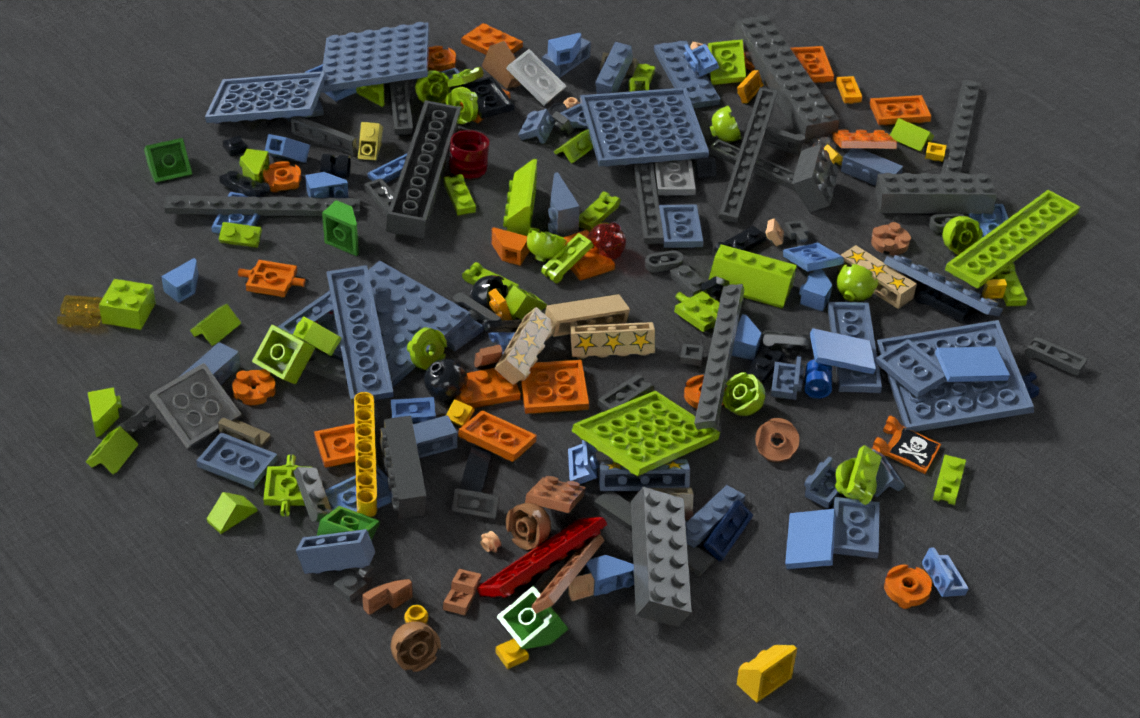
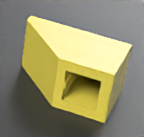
(370, 140)

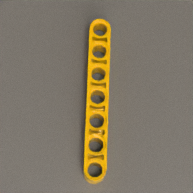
(365, 454)

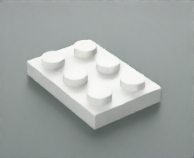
(536, 77)

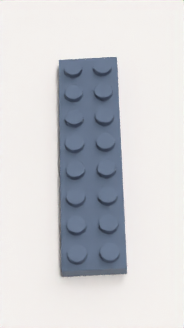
(360, 333)

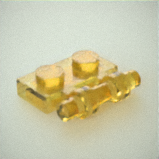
(80, 306)

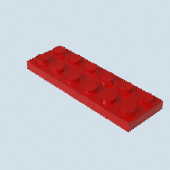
(541, 557)

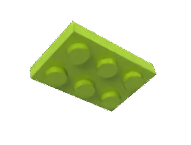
(730, 62)

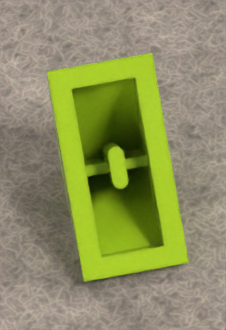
(373, 93)
(229, 511)

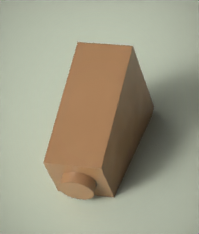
(497, 61)

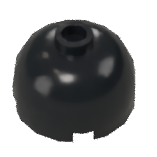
(486, 284)
(445, 379)

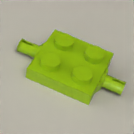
(698, 310)
(282, 487)

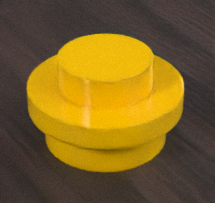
(416, 614)

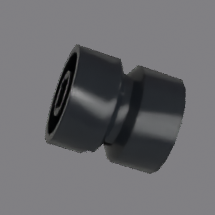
(336, 166)

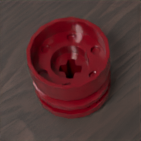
(469, 154)

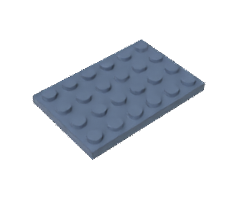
(266, 97)

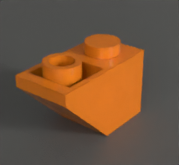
(510, 246)

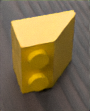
(767, 671)

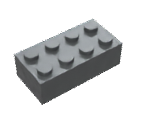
(403, 467)

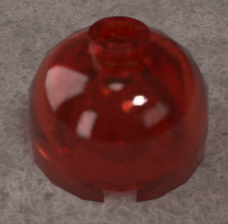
(609, 239)

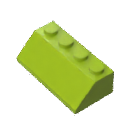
(521, 199)
(762, 277)

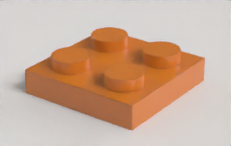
(336, 445)

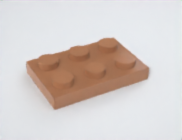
(555, 494)

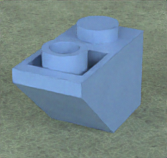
(564, 49)
(287, 148)
(326, 186)
(181, 281)
(816, 291)
(746, 339)
(609, 574)

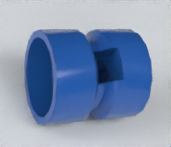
(818, 379)

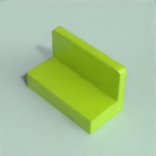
(911, 135)
(577, 146)
(217, 325)
(113, 450)

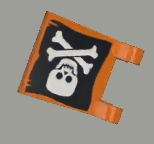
(907, 446)

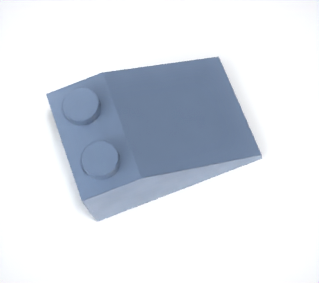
(563, 209)

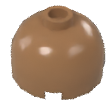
(528, 525)
(415, 646)

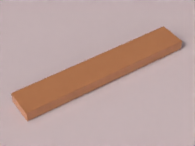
(567, 574)

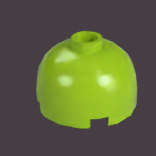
(432, 88)
(725, 126)
(961, 233)
(544, 244)
(856, 283)
(744, 394)

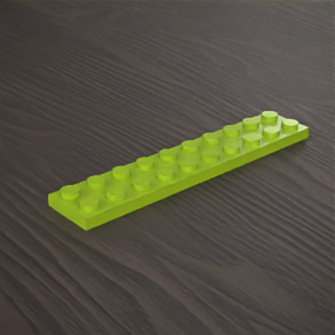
(1012, 239)

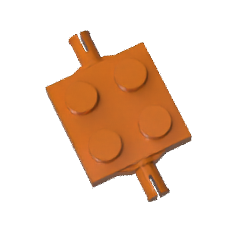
(271, 278)

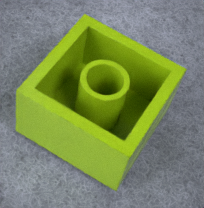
(127, 304)
(283, 354)

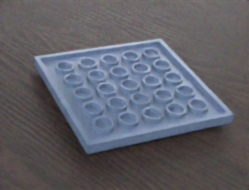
(376, 56)
(643, 127)
(402, 311)
(960, 401)

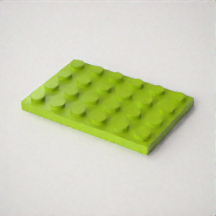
(644, 433)

